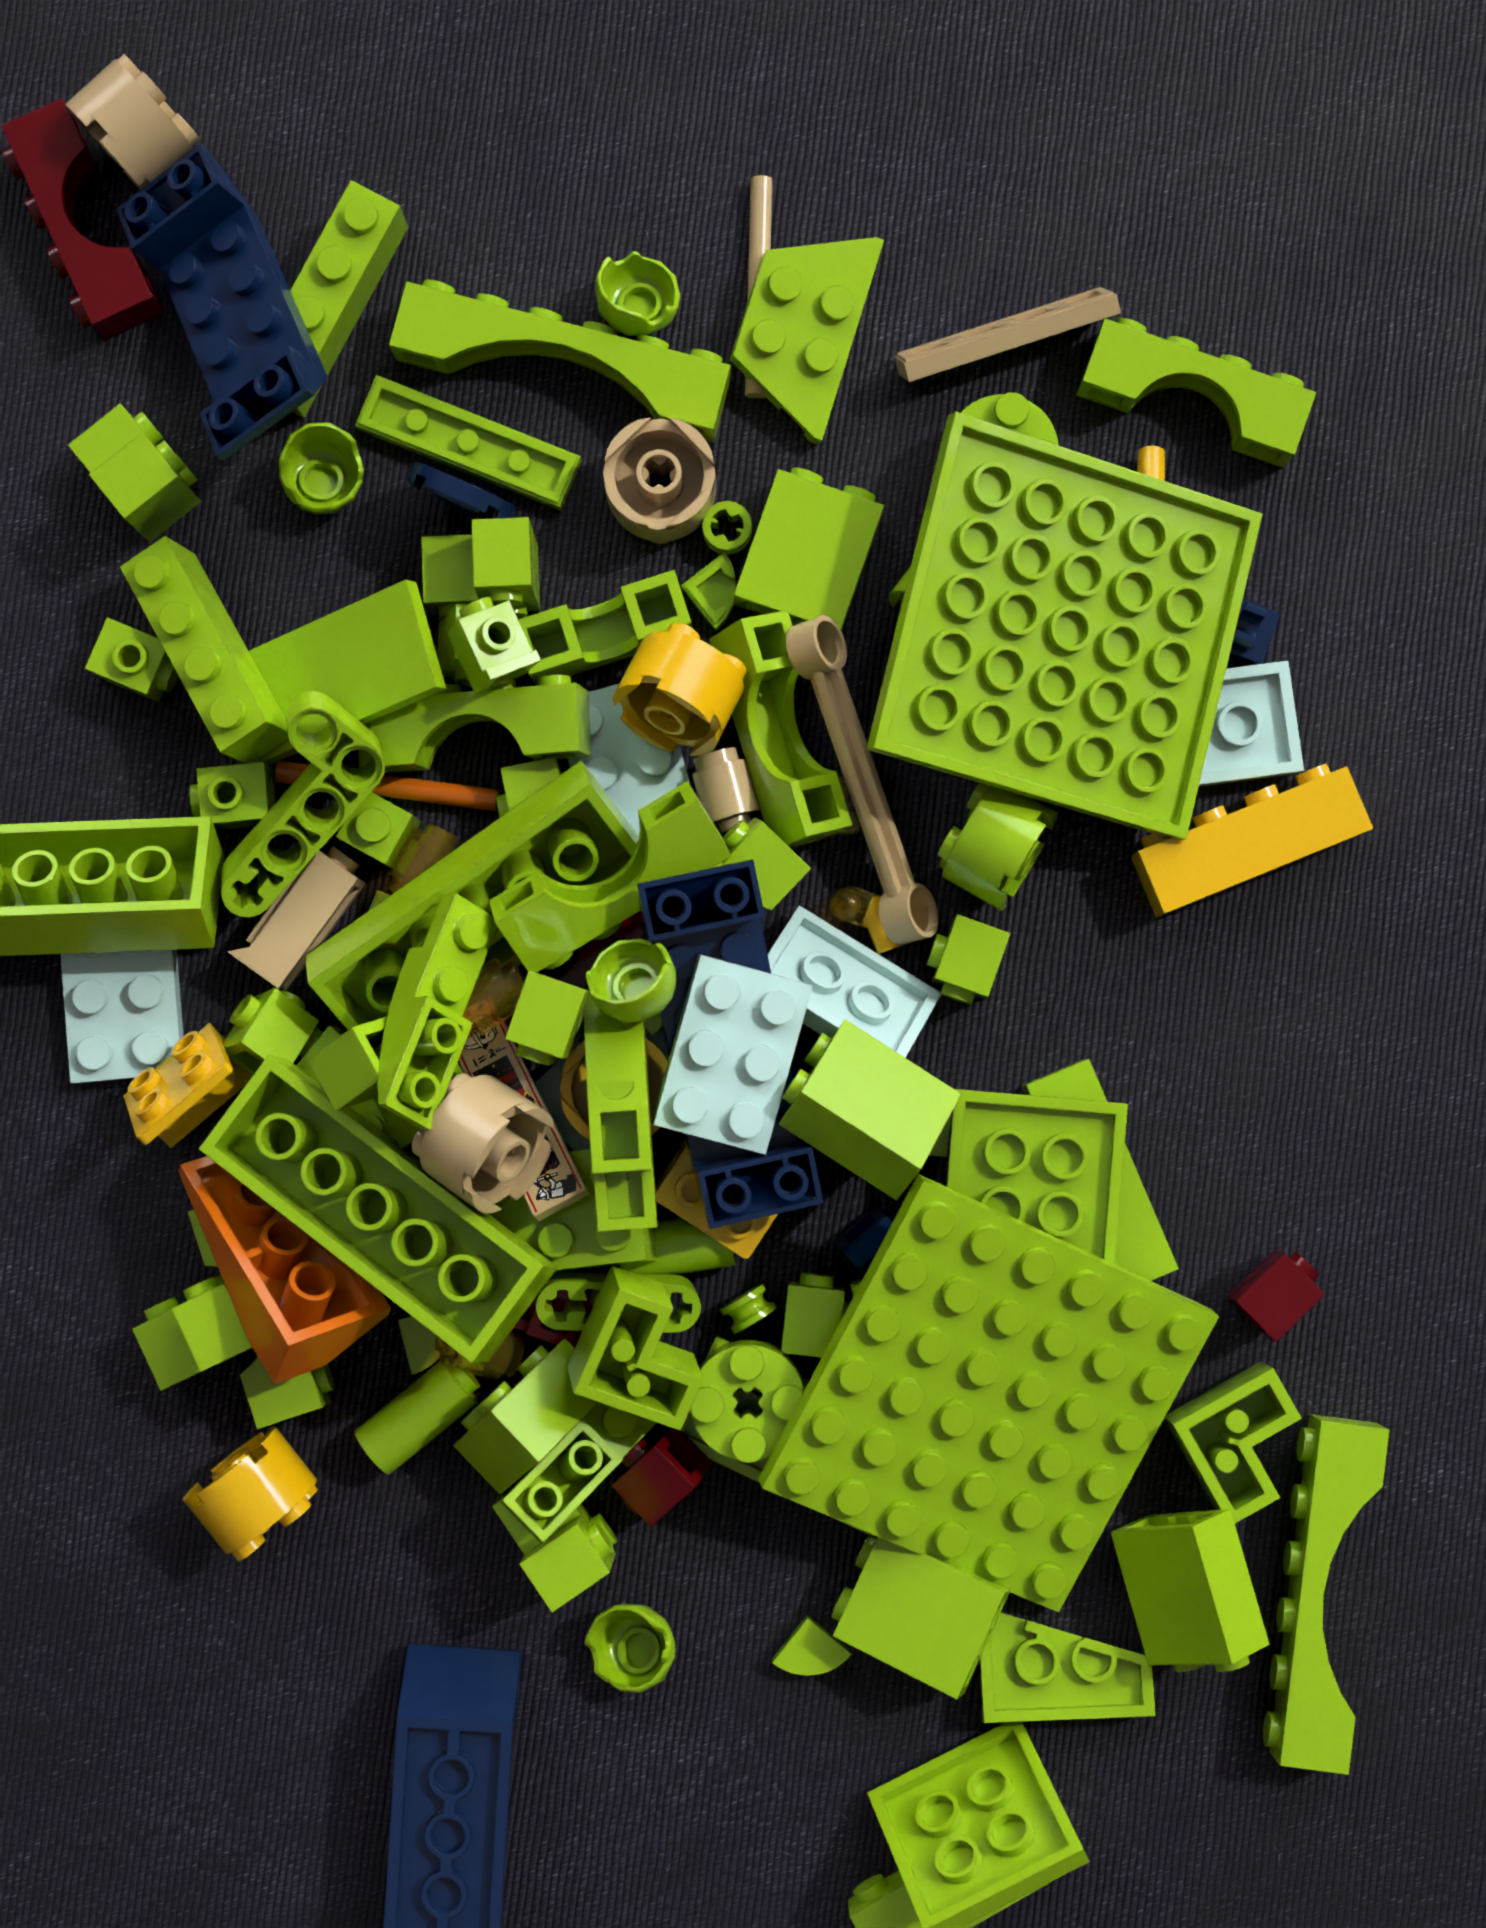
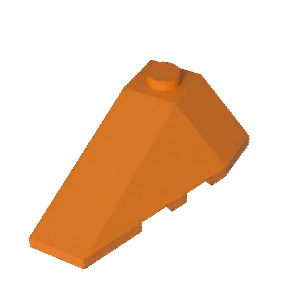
(286, 1287)

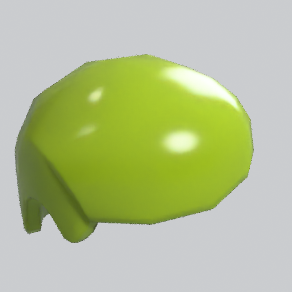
(636, 294)
(320, 468)
(632, 980)
(631, 1647)

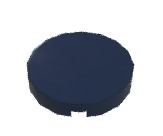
(459, 493)

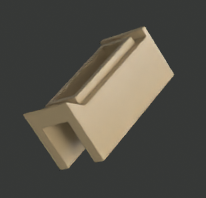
(301, 918)

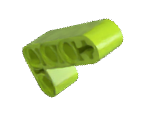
(293, 815)

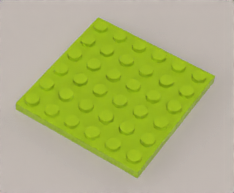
(1064, 628)
(987, 1394)

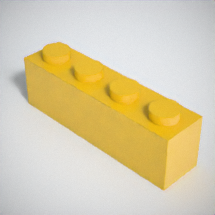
(1252, 840)

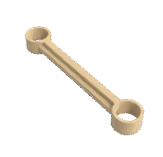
(819, 654)

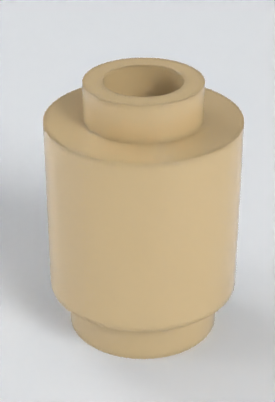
(725, 788)

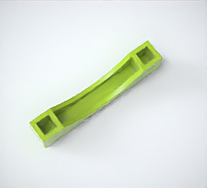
(455, 331)
(1340, 1475)

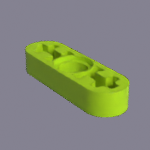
(574, 1313)

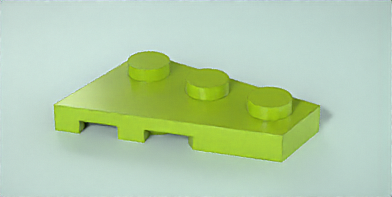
(1057, 1675)

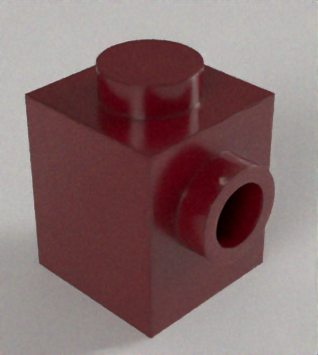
(1277, 1293)
(660, 1474)

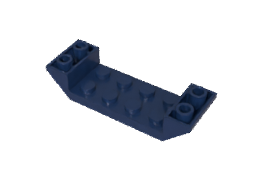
(226, 297)
(719, 917)
(452, 1787)

